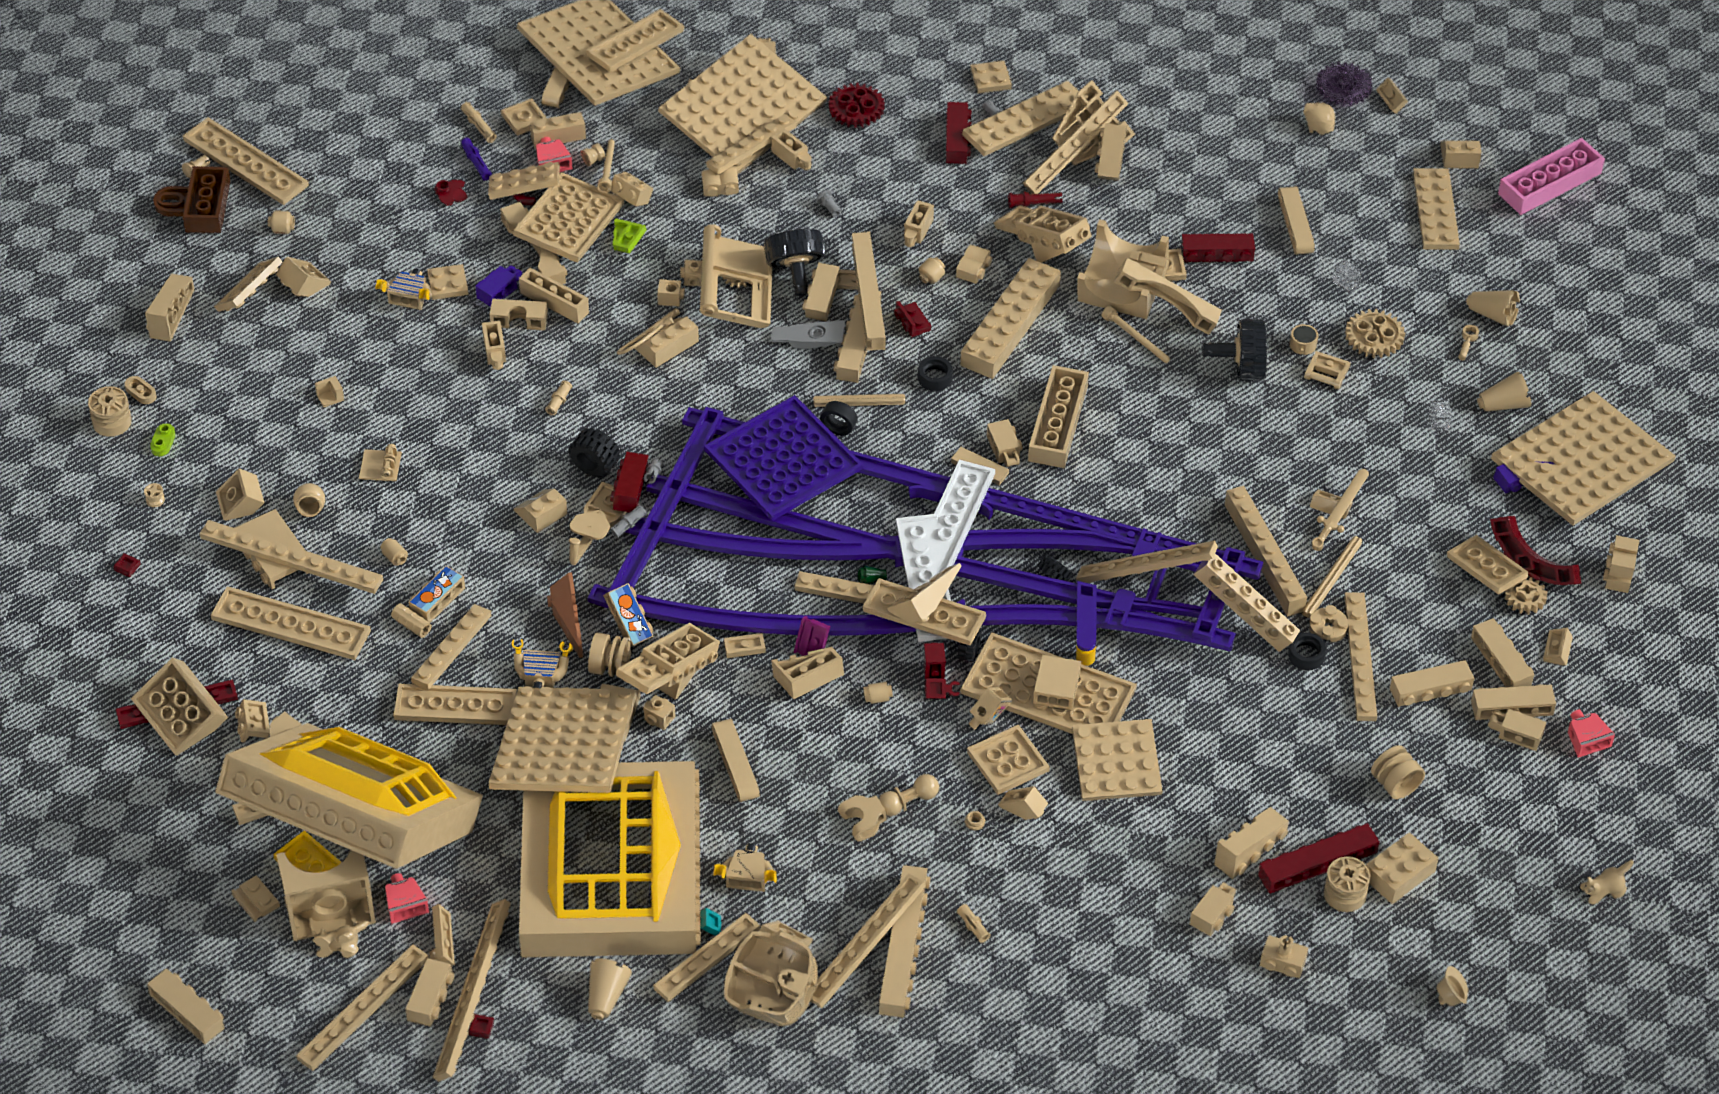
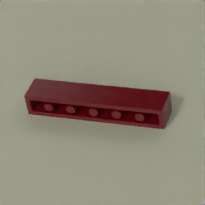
(1316, 858)

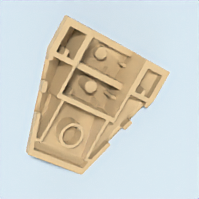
(1082, 107)

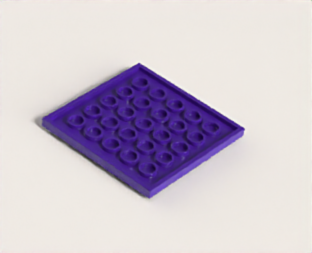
(783, 457)

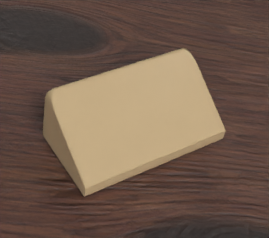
(1326, 502)
(1558, 646)

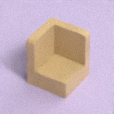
(329, 391)

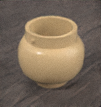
(309, 499)

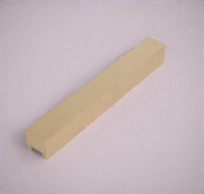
(868, 291)

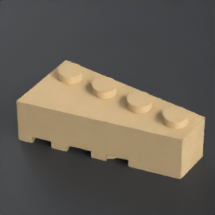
(168, 307)

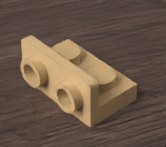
(252, 719)

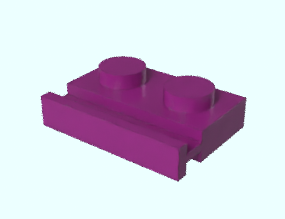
(811, 636)

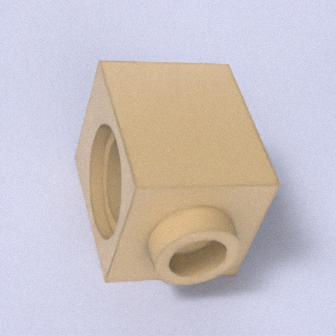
(670, 292)

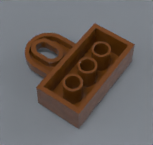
(200, 203)

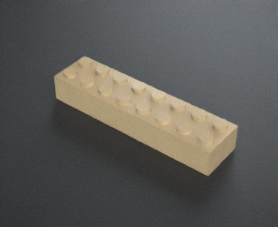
(1010, 318)

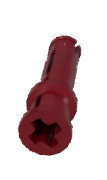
(1027, 199)

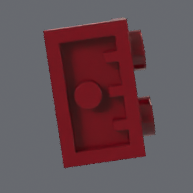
(912, 318)

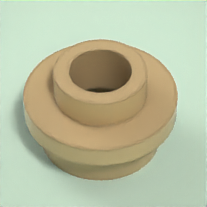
(975, 816)

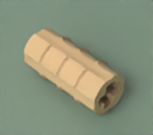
(411, 620)

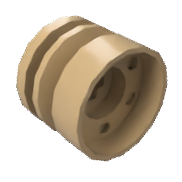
(109, 411)
(609, 655)
(1398, 772)
(1347, 884)

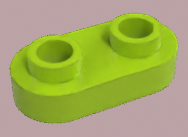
(164, 436)

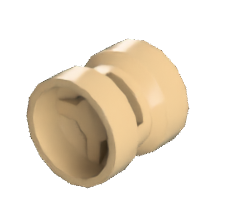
(593, 154)

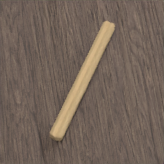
(1332, 576)

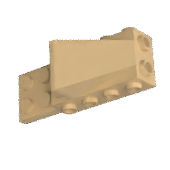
(1046, 229)
(671, 661)

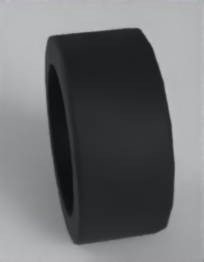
(935, 384)
(842, 410)
(1307, 663)

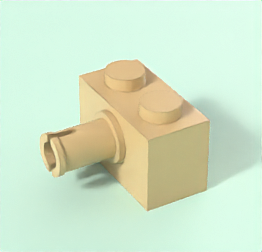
(1284, 956)

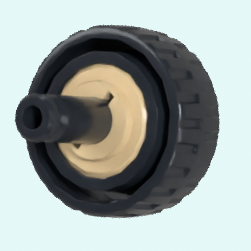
(795, 251)
(1248, 349)

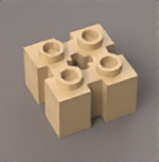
(1621, 564)

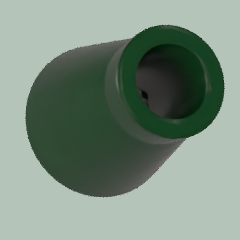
(870, 574)

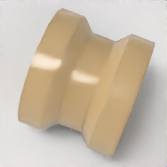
(154, 495)

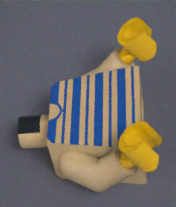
(406, 289)
(541, 667)

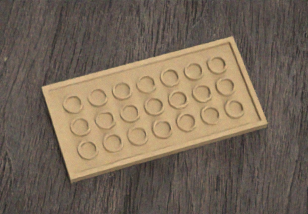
(1015, 671)

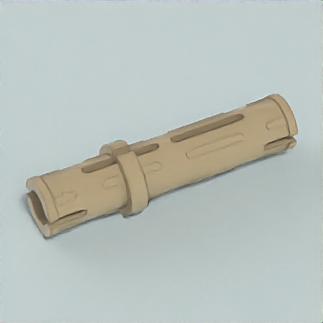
(475, 118)

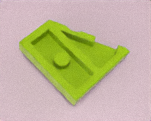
(627, 235)

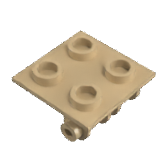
(381, 464)

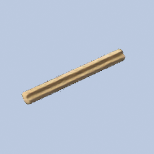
(861, 400)

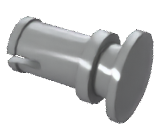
(827, 200)

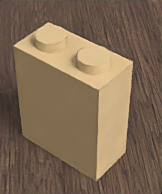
(1057, 682)

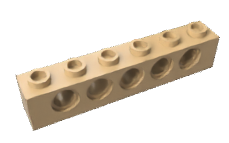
(1247, 602)

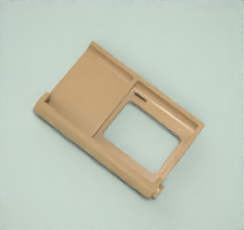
(738, 262)

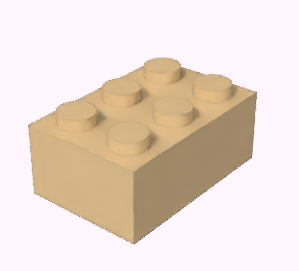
(1401, 868)

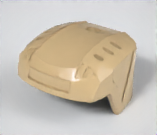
(768, 980)

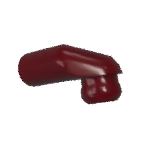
(529, 201)

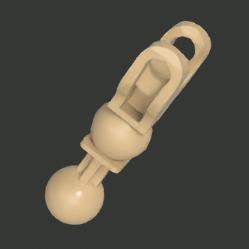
(890, 803)

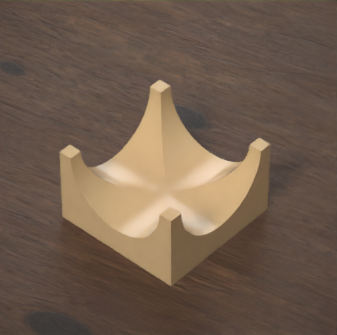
(1097, 283)
(327, 897)

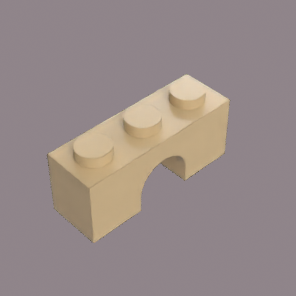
(507, 310)

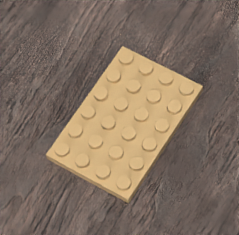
(569, 217)

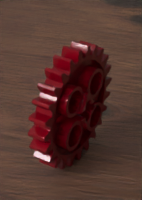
(856, 105)

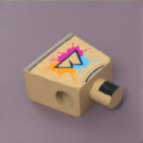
(989, 707)

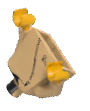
(746, 870)

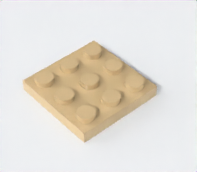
(1008, 759)

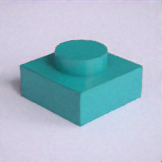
(710, 921)

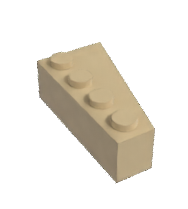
(1250, 842)

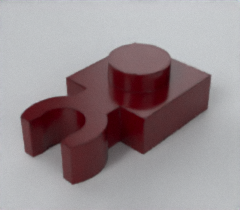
(938, 688)

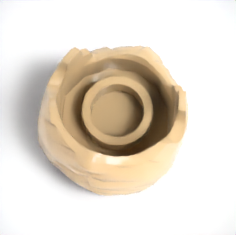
(1319, 117)

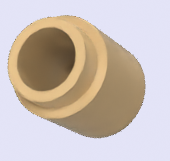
(394, 552)
(877, 692)

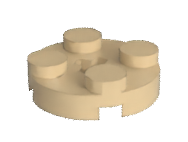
(1329, 615)

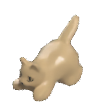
(1609, 882)
(343, 940)

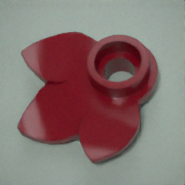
(450, 191)

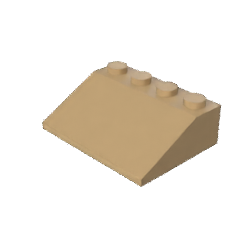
(179, 706)

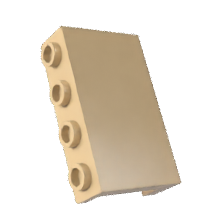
(273, 528)

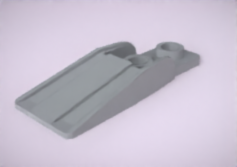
(810, 334)

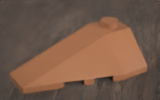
(565, 610)

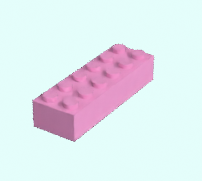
(1551, 176)

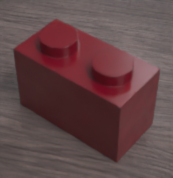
(934, 661)

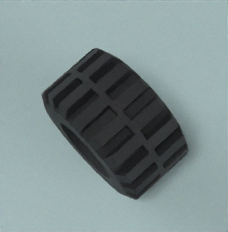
(594, 452)

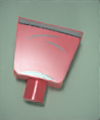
(553, 152)
(1589, 733)
(405, 899)

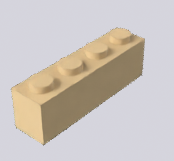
(558, 297)
(1502, 654)
(1431, 683)
(1528, 700)
(186, 1005)

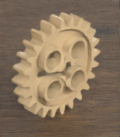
(1375, 333)

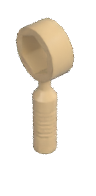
(1465, 347)

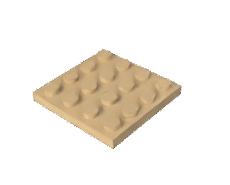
(1117, 760)

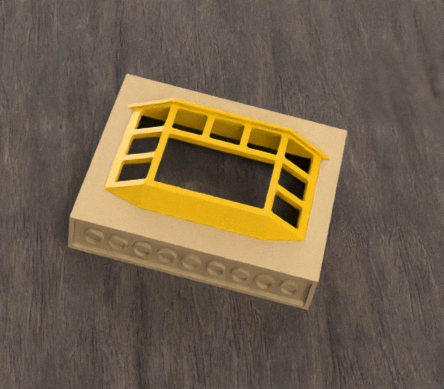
(350, 792)
(674, 914)

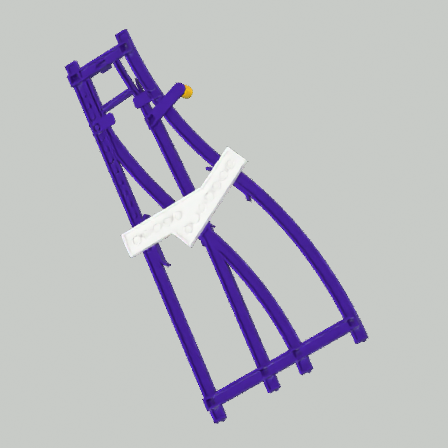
(924, 548)

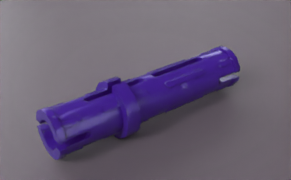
(472, 154)

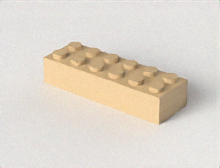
(1058, 416)

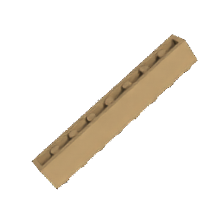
(1265, 549)
(902, 950)

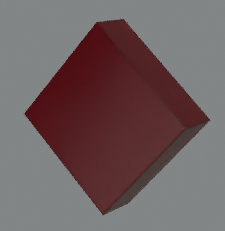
(126, 565)
(481, 1026)

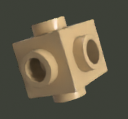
(691, 272)
(659, 712)

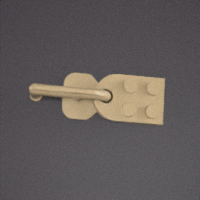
(594, 522)

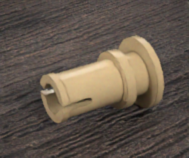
(187, 167)

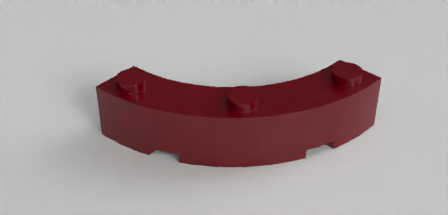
(1539, 568)

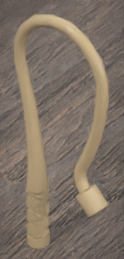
(665, 321)

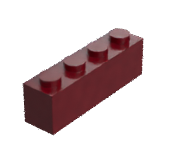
(956, 144)
(1218, 247)
(629, 482)

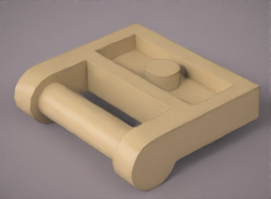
(1328, 365)

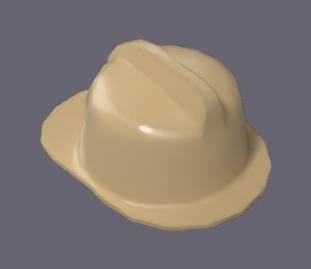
(1452, 988)

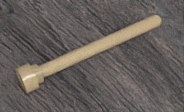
(605, 184)
(1111, 314)

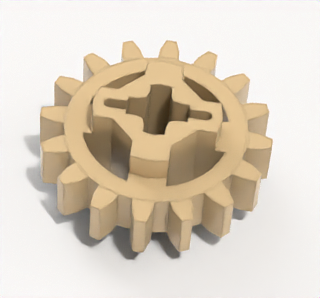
(1526, 596)

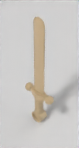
(1339, 510)

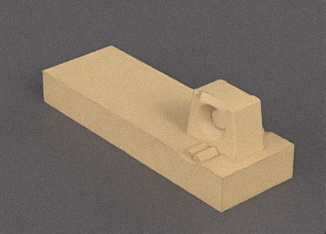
(443, 936)

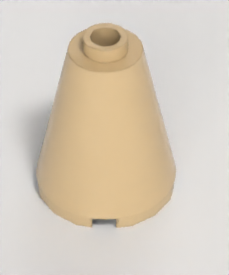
(1495, 305)
(1506, 394)
(606, 986)

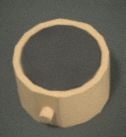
(1303, 339)

